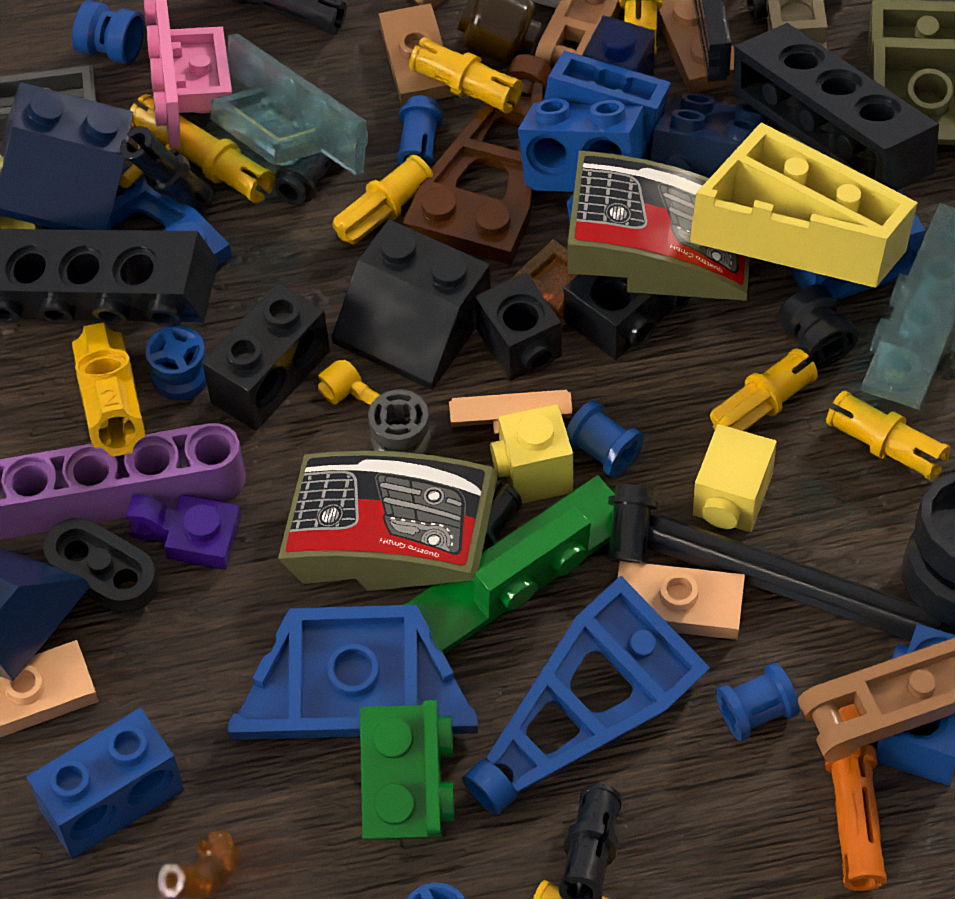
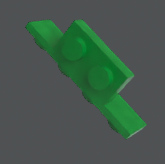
(520, 565)

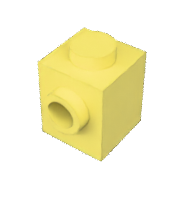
(534, 453)

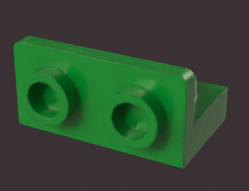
(403, 772)

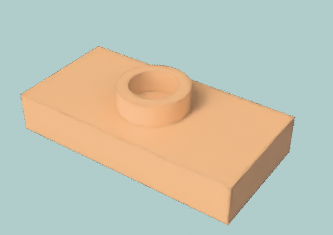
(486, 409)
(690, 598)
(45, 689)

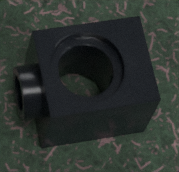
(515, 307)

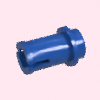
(419, 120)

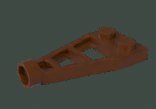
(472, 220)

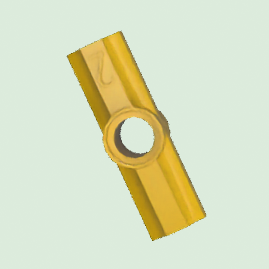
(107, 390)

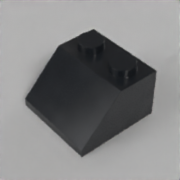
(411, 304)

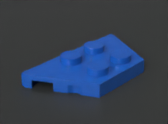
(343, 660)

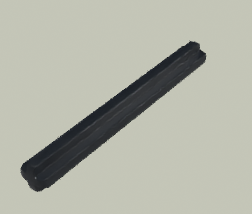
(787, 577)

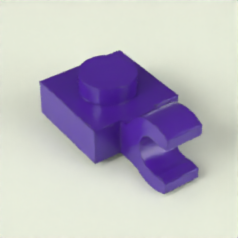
(194, 533)

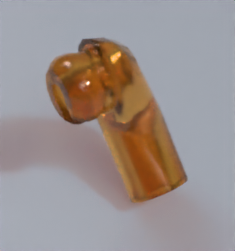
(204, 877)

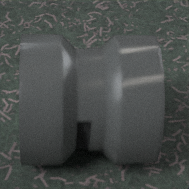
(400, 423)

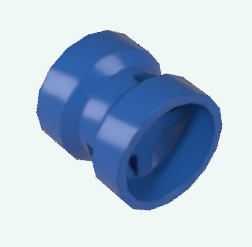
(108, 32)

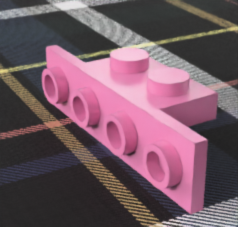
(185, 67)

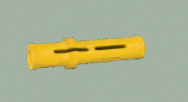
(218, 158)

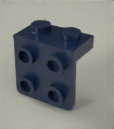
(702, 134)

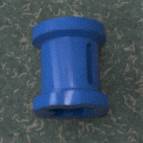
(604, 439)
(757, 701)

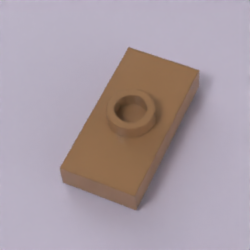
(400, 33)

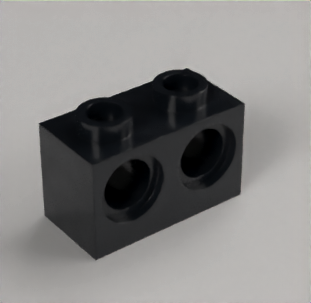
(614, 331)
(266, 356)

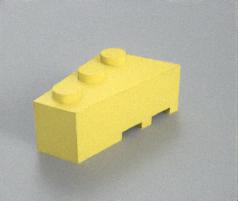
(802, 211)

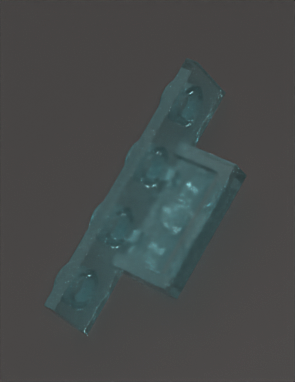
(284, 113)
(922, 319)

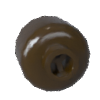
(499, 28)

